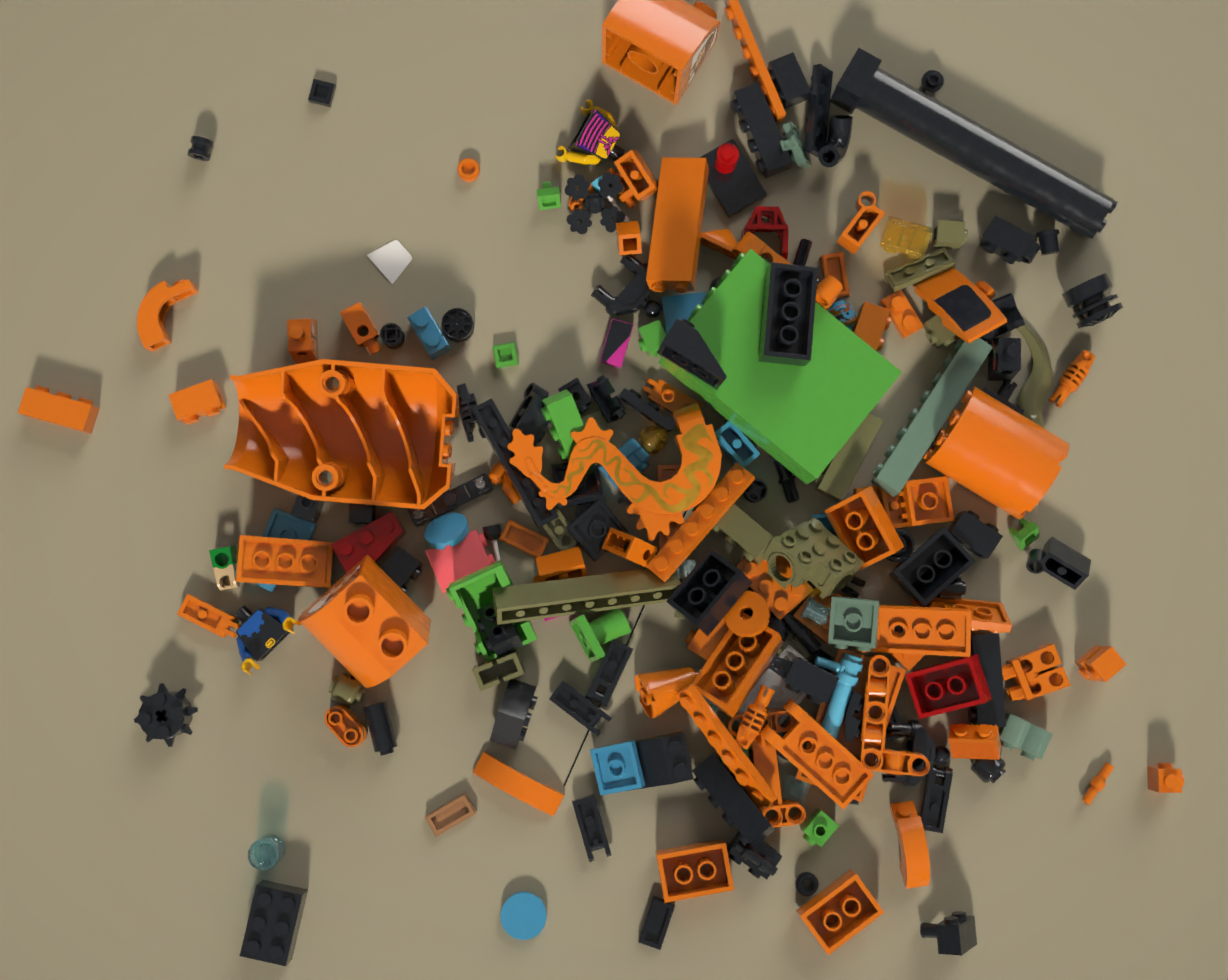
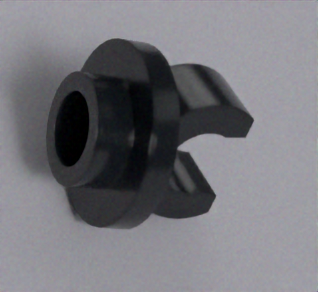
(932, 81)

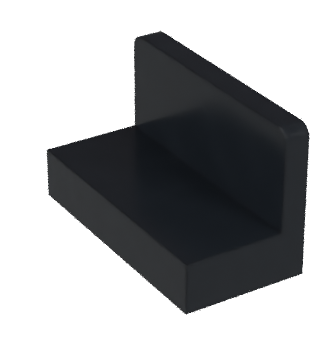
(1008, 308)

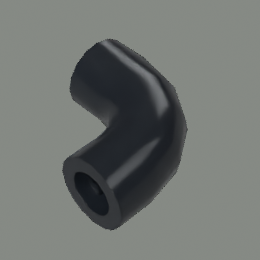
(837, 140)

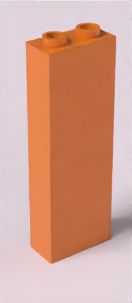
(677, 224)

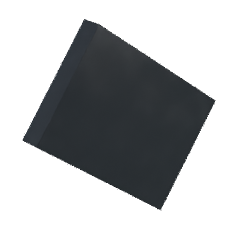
(736, 189)

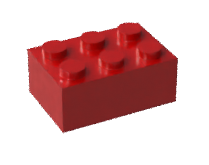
(948, 686)

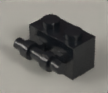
(760, 859)

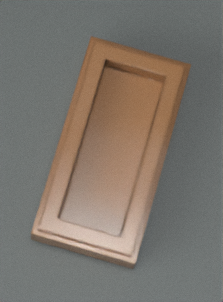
(450, 814)

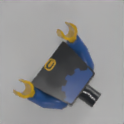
(261, 633)

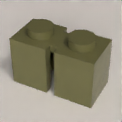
(489, 673)

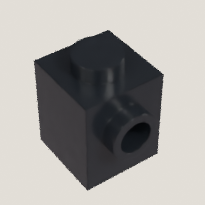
(307, 508)

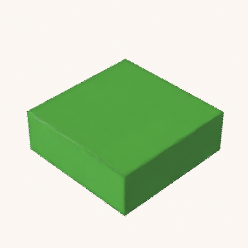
(505, 355)

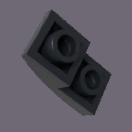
(851, 723)

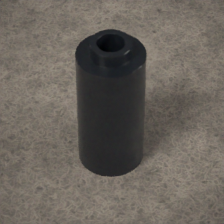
(380, 728)

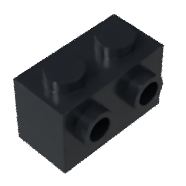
(501, 637)

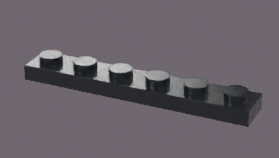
(499, 437)

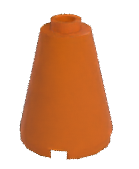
(660, 687)

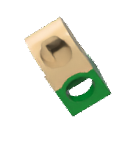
(224, 567)

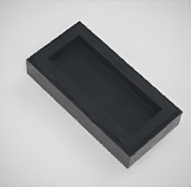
(656, 923)

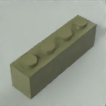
(842, 469)
(743, 532)

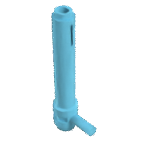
(847, 672)

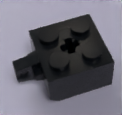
(805, 676)

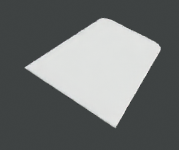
(391, 259)

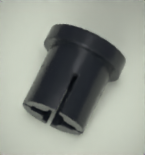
(1048, 241)

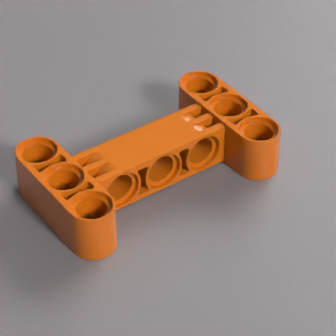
(765, 761)

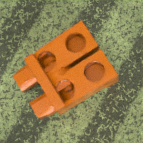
(1027, 676)

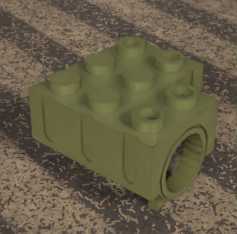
(814, 557)

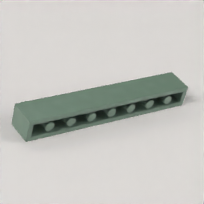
(930, 416)

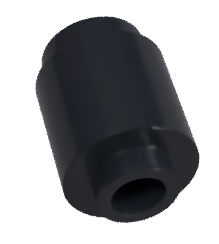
(954, 590)

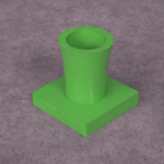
(600, 631)

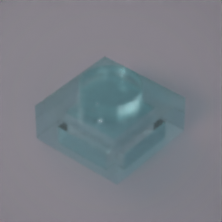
(795, 789)

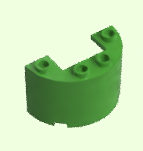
(477, 592)

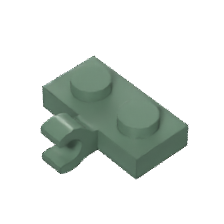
(794, 142)

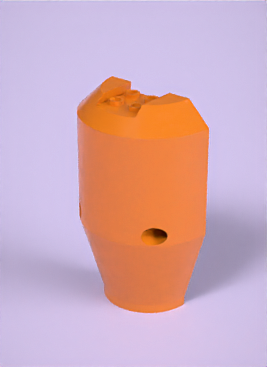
(375, 433)

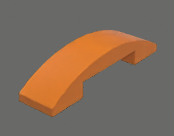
(518, 784)

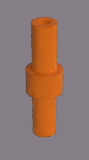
(1097, 783)

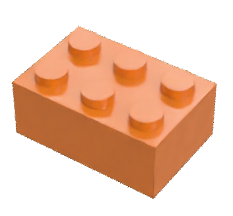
(865, 527)
(778, 599)
(694, 870)
(840, 911)

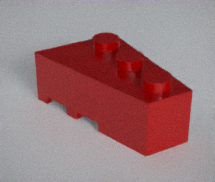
(373, 539)

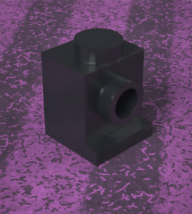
(575, 387)

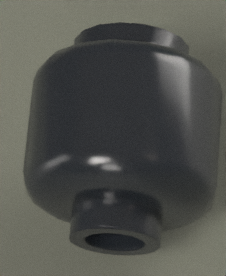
(988, 769)

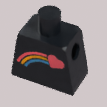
(1004, 357)

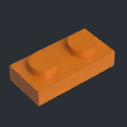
(902, 314)

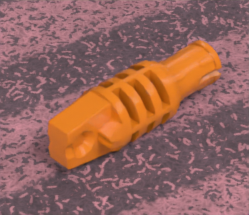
(1072, 377)
(754, 718)

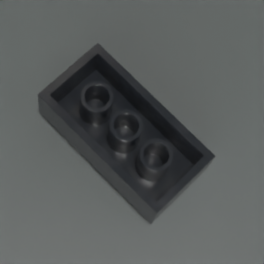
(788, 314)

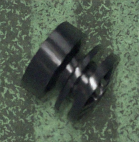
(1092, 301)

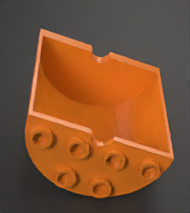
(997, 453)

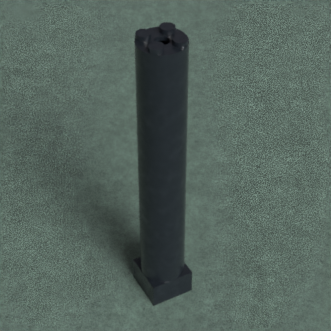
(971, 145)

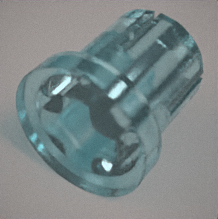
(815, 611)

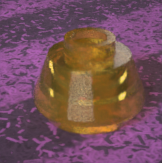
(653, 439)

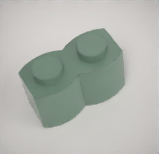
(1024, 736)

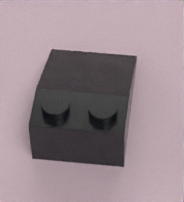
(690, 352)
(664, 759)

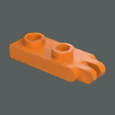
(667, 396)
(208, 616)

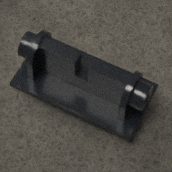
(611, 408)

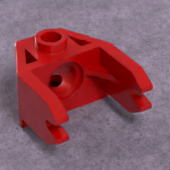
(775, 224)

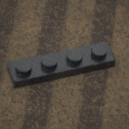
(818, 109)

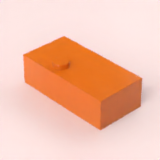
(736, 668)

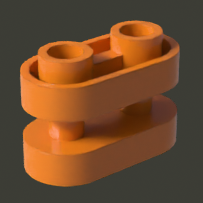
(346, 725)

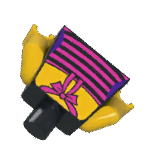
(594, 139)

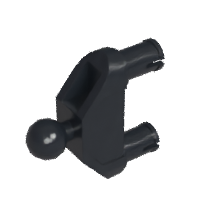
(633, 296)
(917, 741)

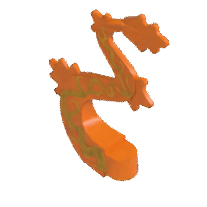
(654, 501)

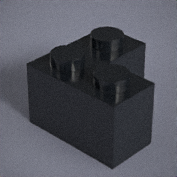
(514, 714)

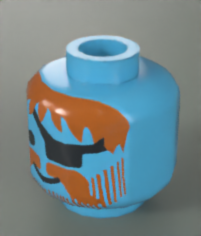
(844, 313)

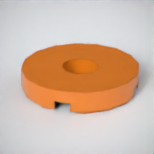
(758, 621)

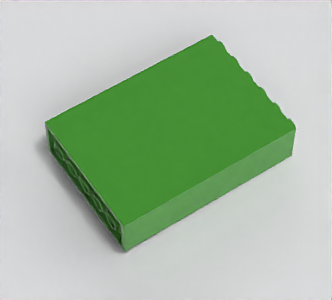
(786, 409)

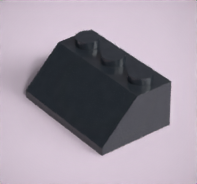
(932, 567)

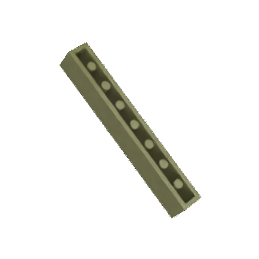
(581, 595)

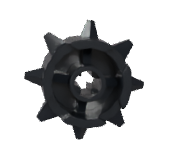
(178, 713)

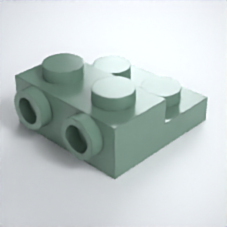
(853, 623)

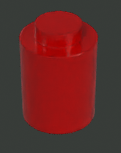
(726, 158)

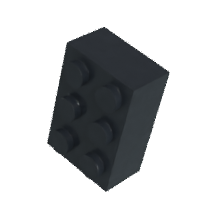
(709, 592)
(273, 922)

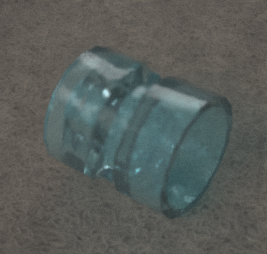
(266, 852)

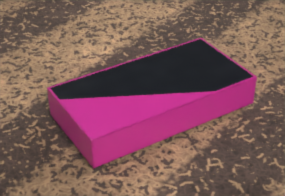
(616, 343)

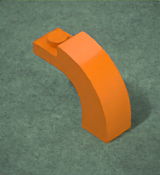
(154, 309)
(913, 845)

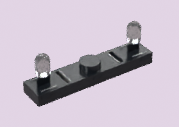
(452, 499)

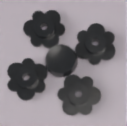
(594, 202)

